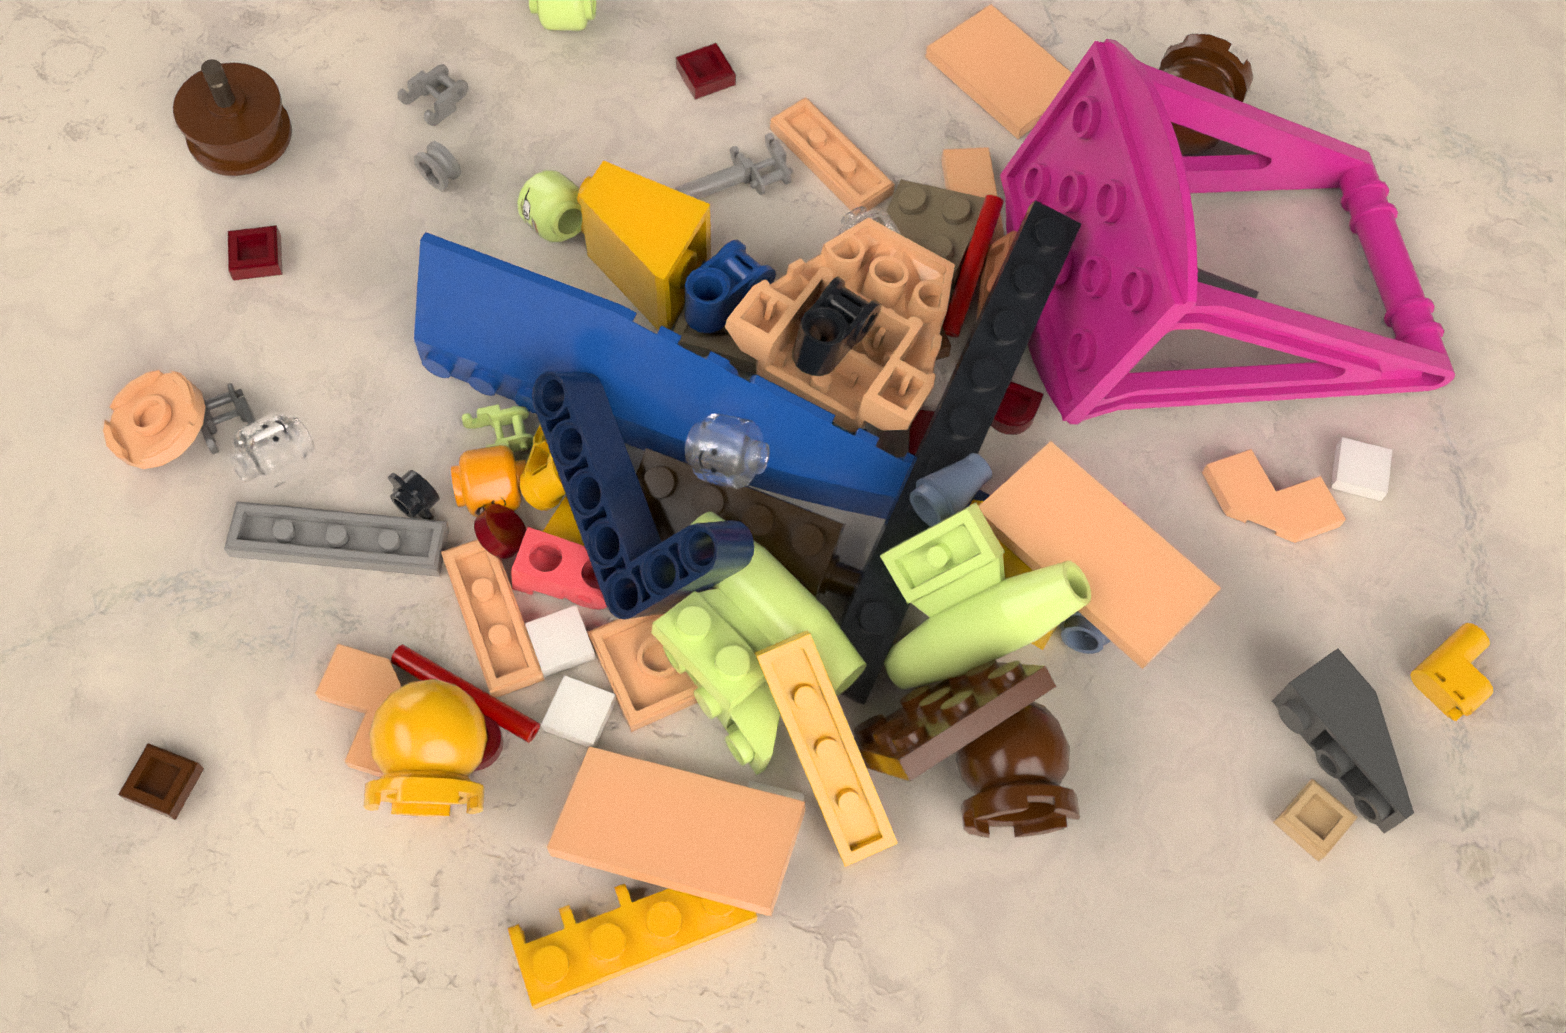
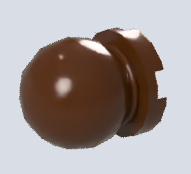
(1207, 63)
(1018, 776)

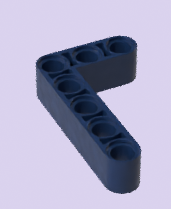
(629, 560)

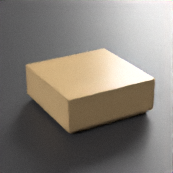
(1315, 820)

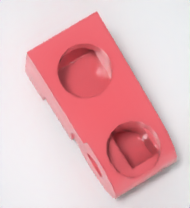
(556, 569)

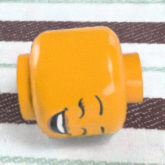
(487, 478)

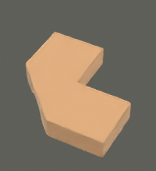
(1248, 495)
(360, 684)

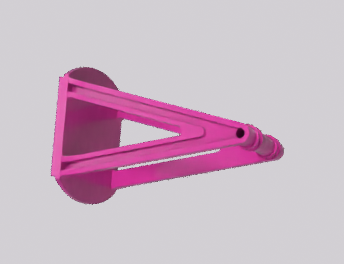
(1132, 271)

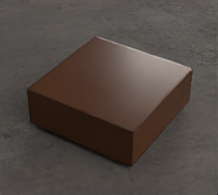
(161, 781)

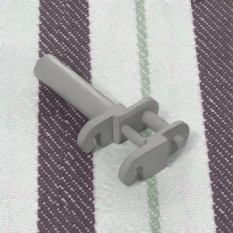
(743, 171)

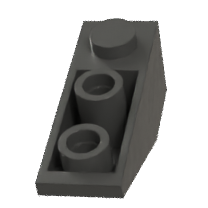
(1348, 732)

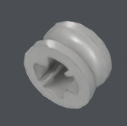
(437, 165)

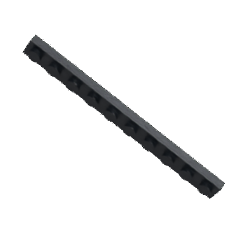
(960, 421)

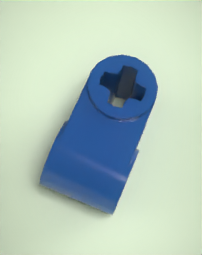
(723, 282)

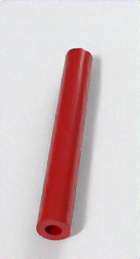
(972, 265)
(493, 708)

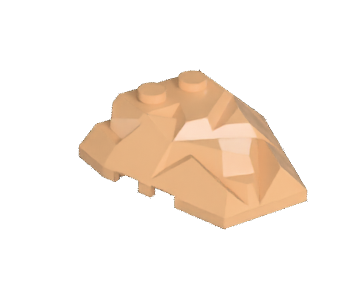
(892, 367)

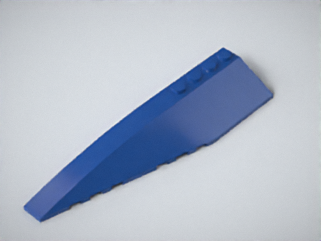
(511, 325)

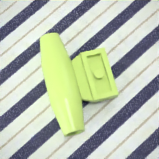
(755, 608)
(974, 612)

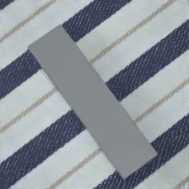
(337, 539)

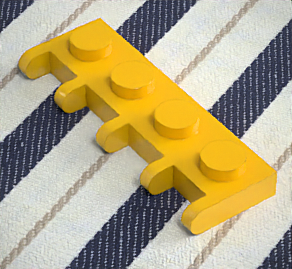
(619, 941)

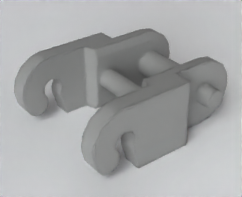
(426, 83)

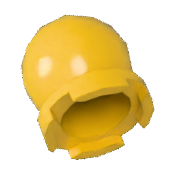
(427, 747)

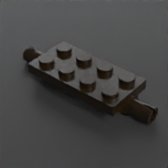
(792, 534)

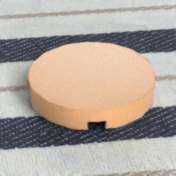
(154, 419)

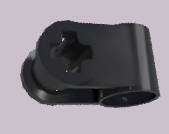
(832, 328)

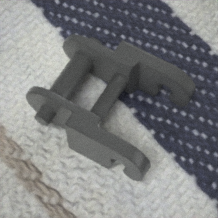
(242, 409)

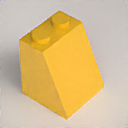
(644, 238)

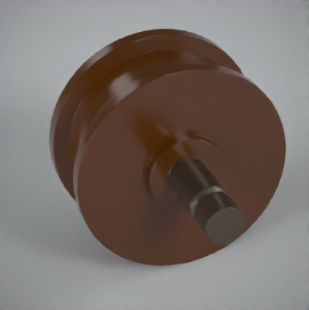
(232, 118)

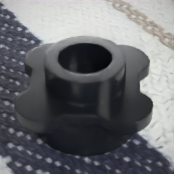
(413, 494)

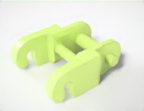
(497, 418)

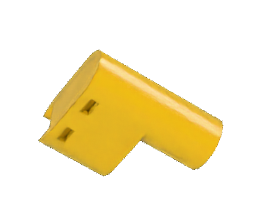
(1449, 676)

